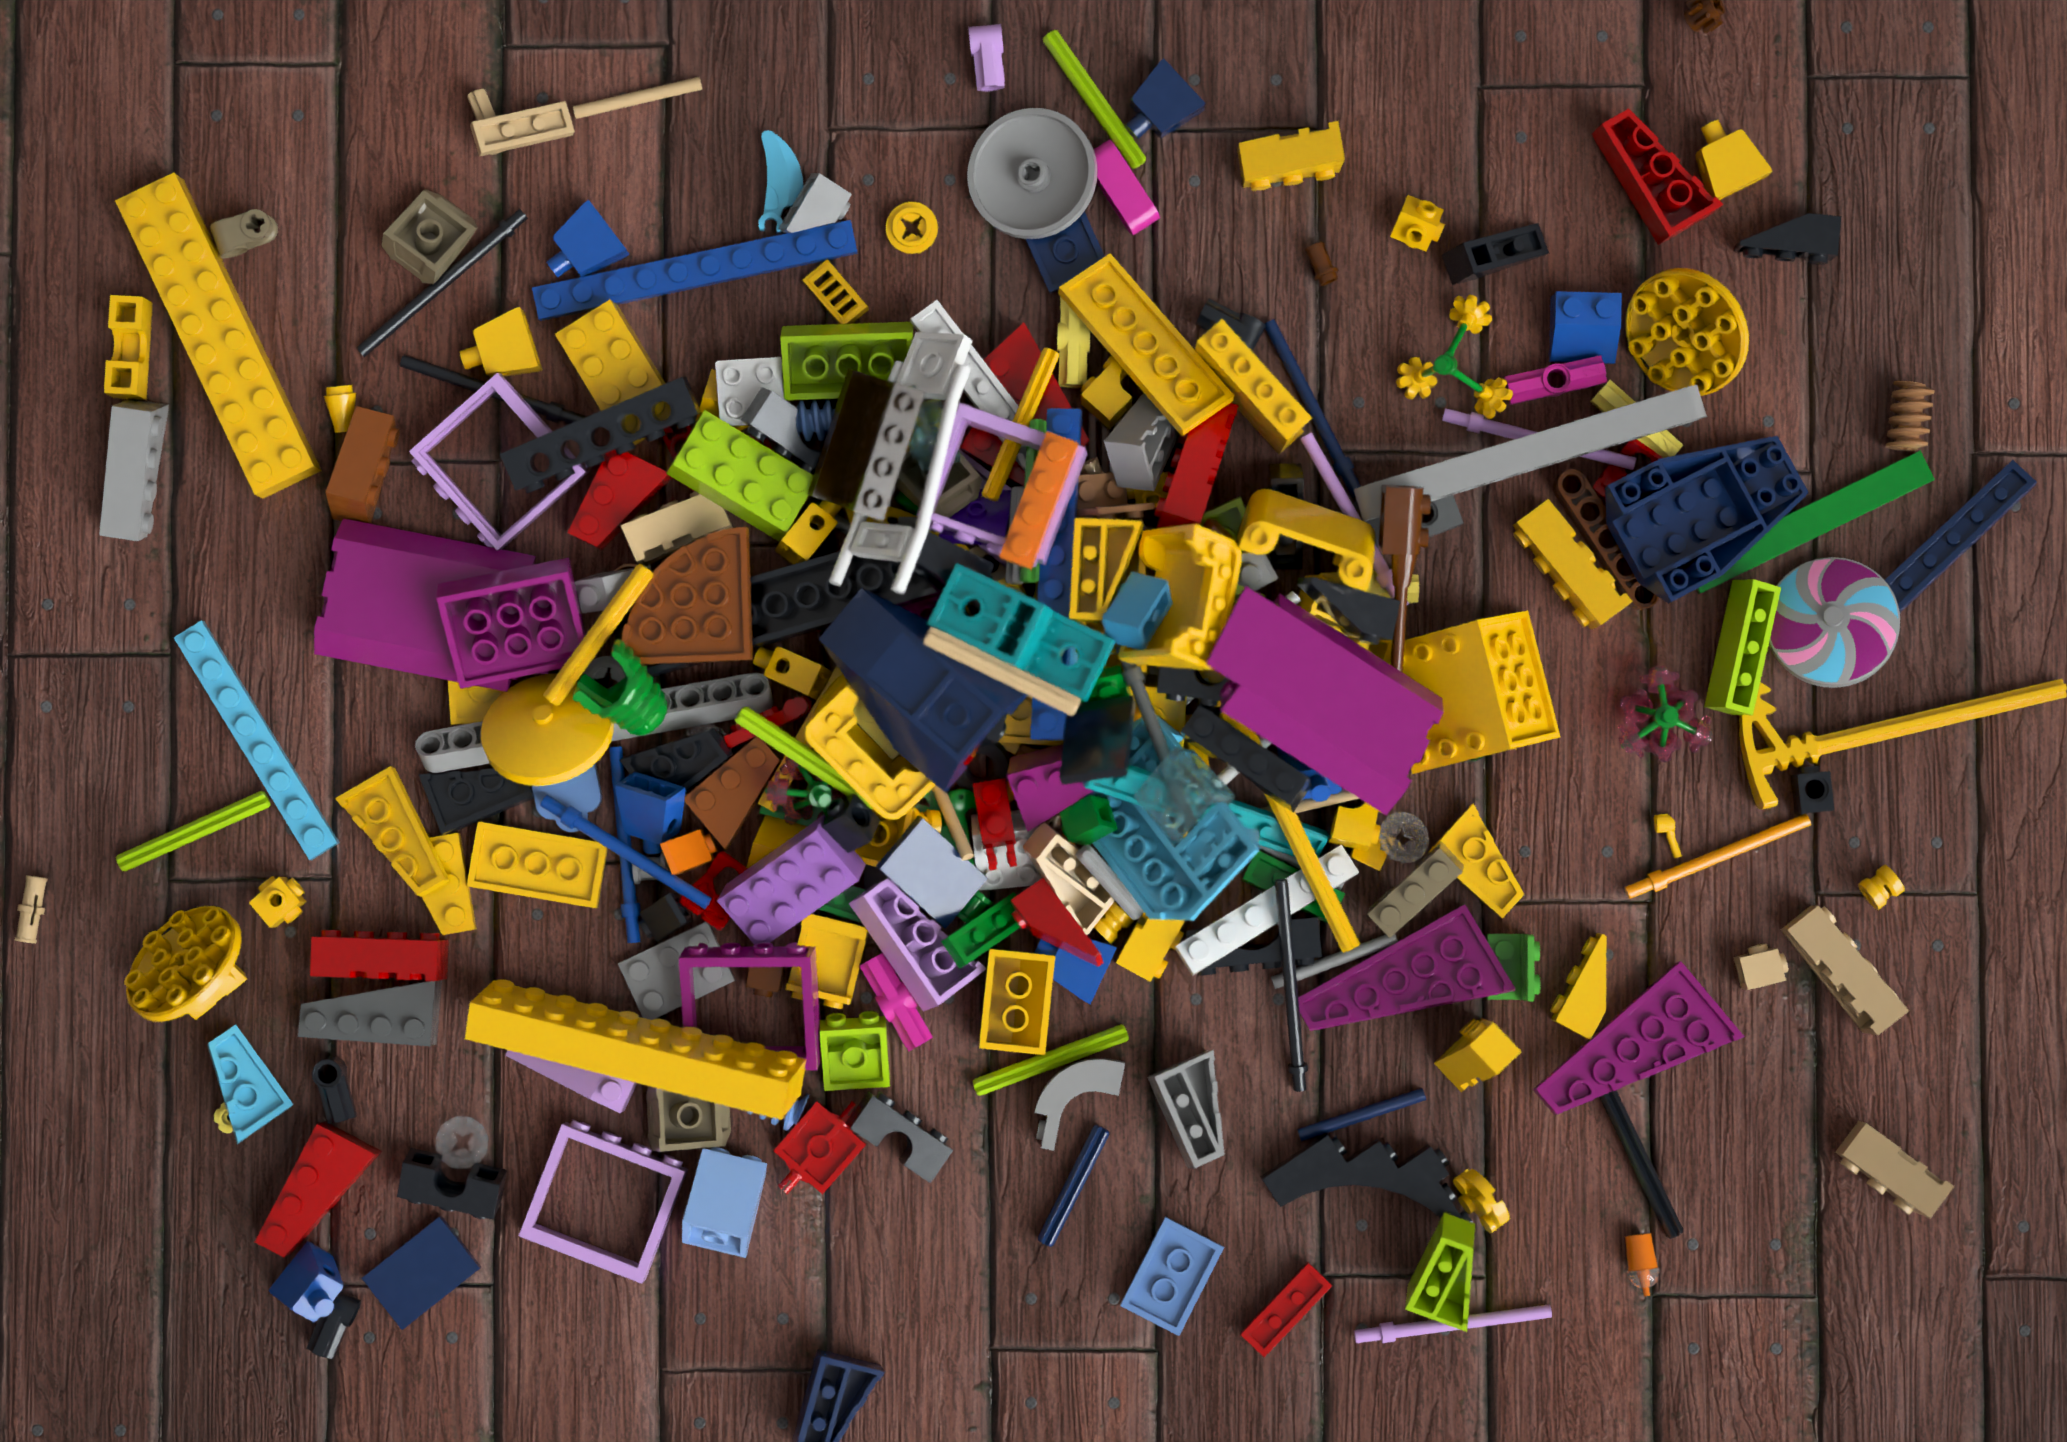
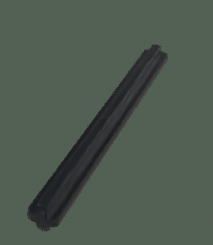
(1642, 1164)

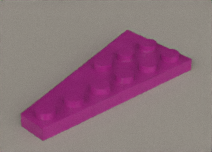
(1424, 970)
(1653, 1033)

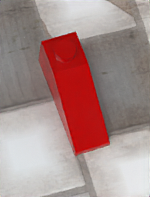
(1050, 920)

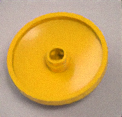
(539, 741)

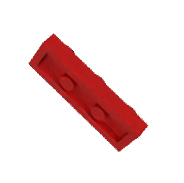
(1285, 1309)

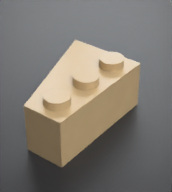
(672, 527)
(1067, 876)
(1892, 1171)

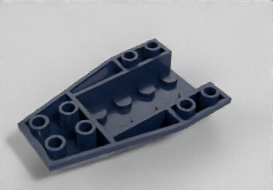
(1700, 512)
(918, 697)

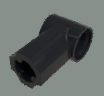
(1244, 325)
(335, 1094)
(331, 1328)

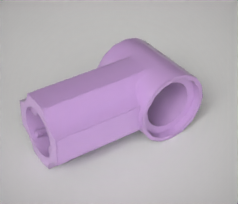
(986, 47)

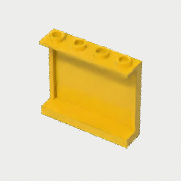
(1255, 388)

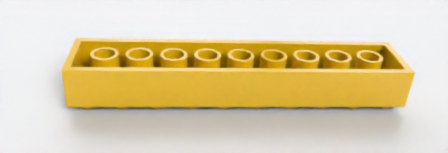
(218, 335)
(636, 1048)

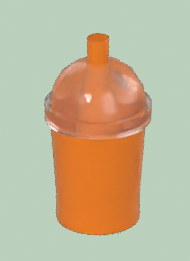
(1641, 1261)

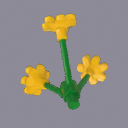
(1419, 377)

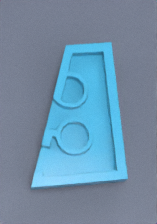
(246, 1084)

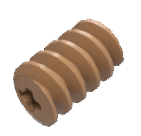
(1909, 416)

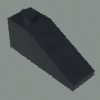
(1494, 253)
(1290, 481)
(1353, 609)

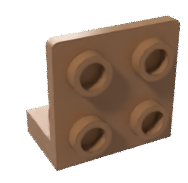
(1104, 500)

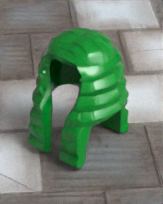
(633, 702)

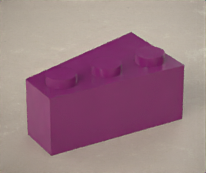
(1038, 785)

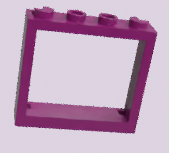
(759, 956)

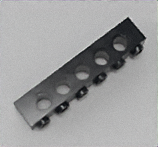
(520, 460)

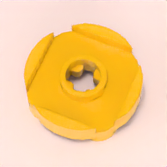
(1478, 1198)

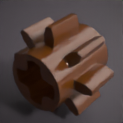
(1704, 14)

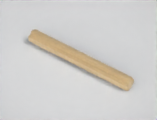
(1002, 671)

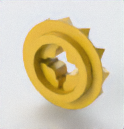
(911, 212)

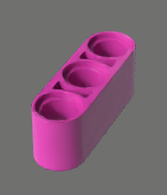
(1123, 189)

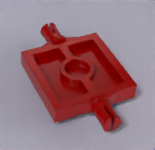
(819, 1148)

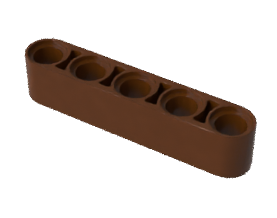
(1590, 532)

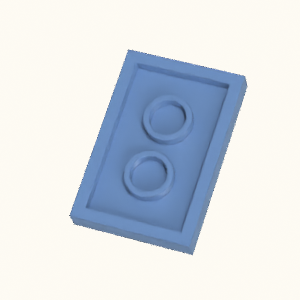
(1171, 1276)

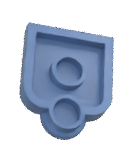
(579, 792)

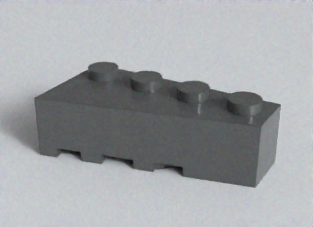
(382, 1016)

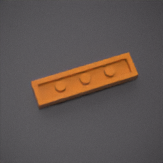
(1039, 500)

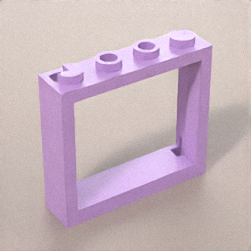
(1017, 433)
(447, 488)
(583, 1251)

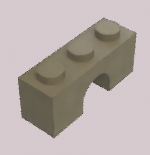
(1415, 890)

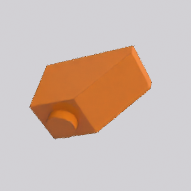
(689, 851)

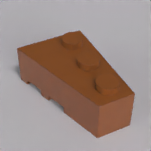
(362, 465)
(733, 790)

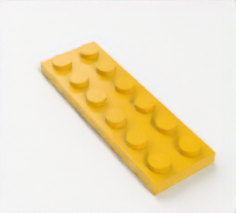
(1146, 344)

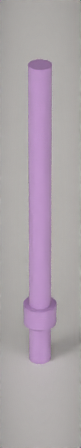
(1477, 423)
(1384, 573)
(1389, 1332)

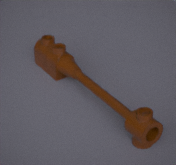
(1402, 537)

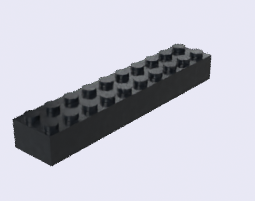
(804, 601)

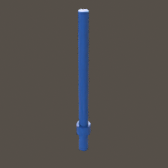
(573, 819)
(630, 909)

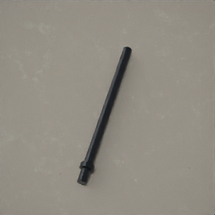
(505, 228)
(1297, 1065)

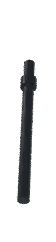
(554, 411)

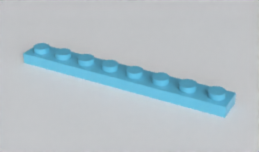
(256, 740)

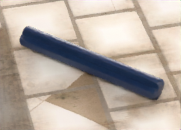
(1073, 1185)

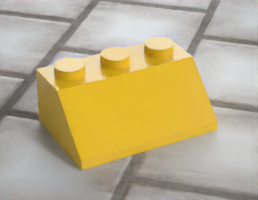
(1016, 1001)

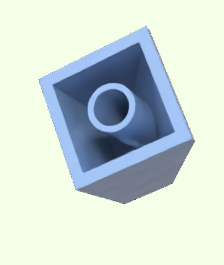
(723, 1202)

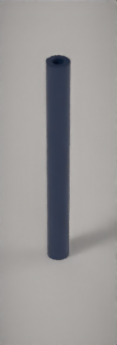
(1361, 1114)

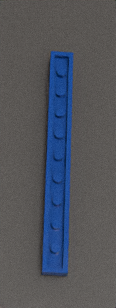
(695, 270)
(1056, 576)

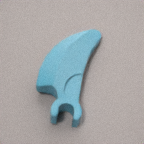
(783, 178)

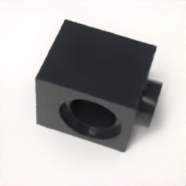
(1824, 799)
(850, 822)

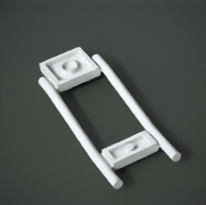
(938, 370)

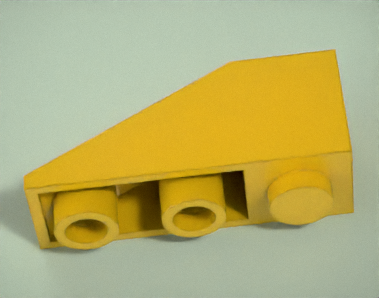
(1586, 995)

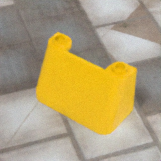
(1277, 513)
(1202, 585)
(883, 783)

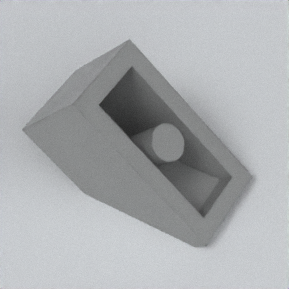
(816, 205)
(600, 588)

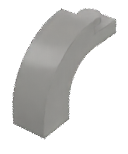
(1079, 1077)

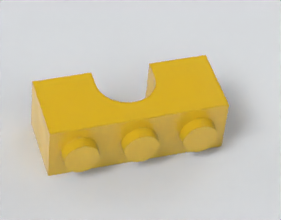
(131, 327)
(1105, 395)
(1355, 827)

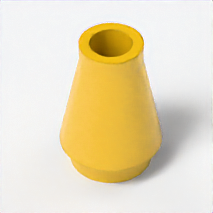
(341, 406)

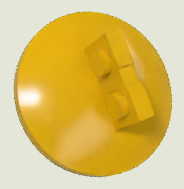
(1687, 331)
(186, 966)

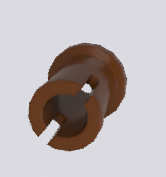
(1322, 264)

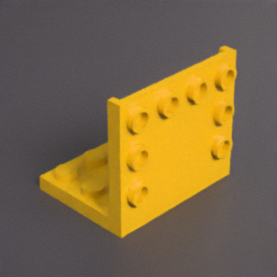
(1488, 688)

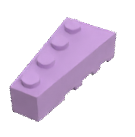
(912, 944)

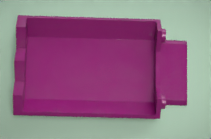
(384, 597)
(1323, 698)

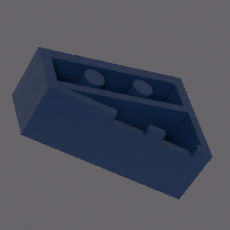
(834, 1396)

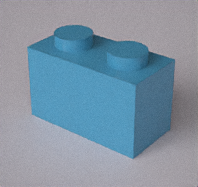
(1137, 610)

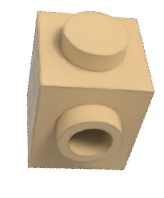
(1760, 967)

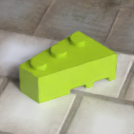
(1444, 1274)

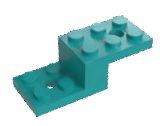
(1021, 632)

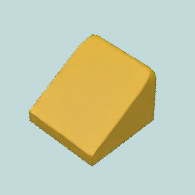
(1372, 857)

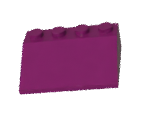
(511, 622)

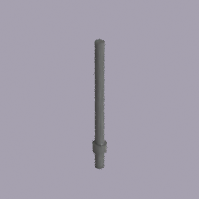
(1134, 678)

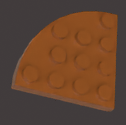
(696, 604)

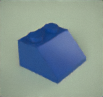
(1584, 326)

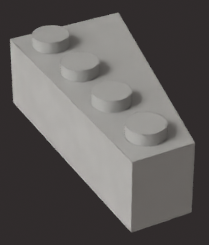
(132, 468)

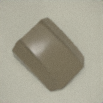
(428, 236)
(959, 490)
(685, 1121)

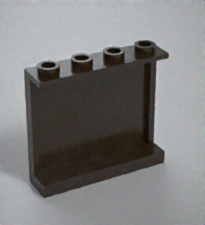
(866, 444)

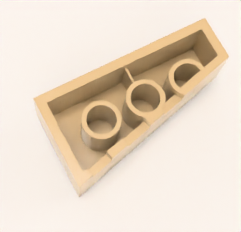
(1844, 970)

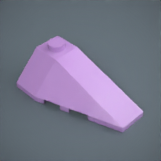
(598, 1087)

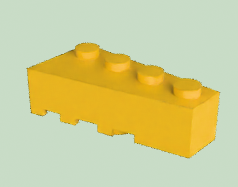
(1570, 566)
(1148, 946)

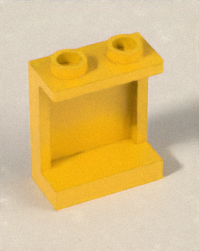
(838, 958)

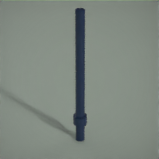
(1342, 465)

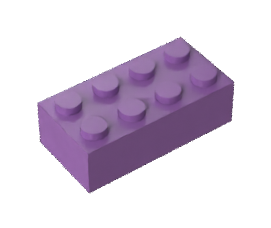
(790, 883)

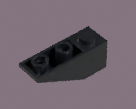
(1805, 237)

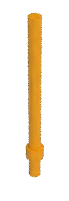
(1658, 880)

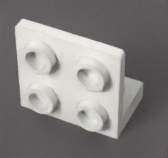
(741, 381)
(1005, 876)

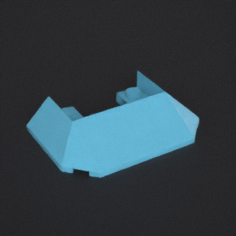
(1167, 875)

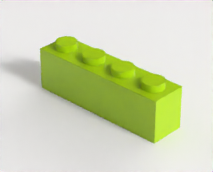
(1742, 647)

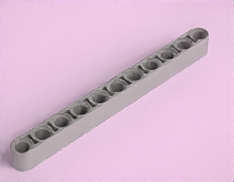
(1542, 448)
(704, 694)

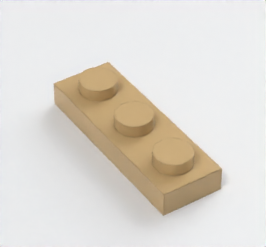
(522, 128)

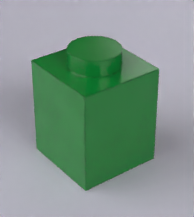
(1087, 820)

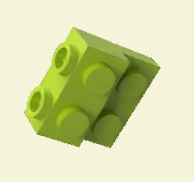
(854, 1051)

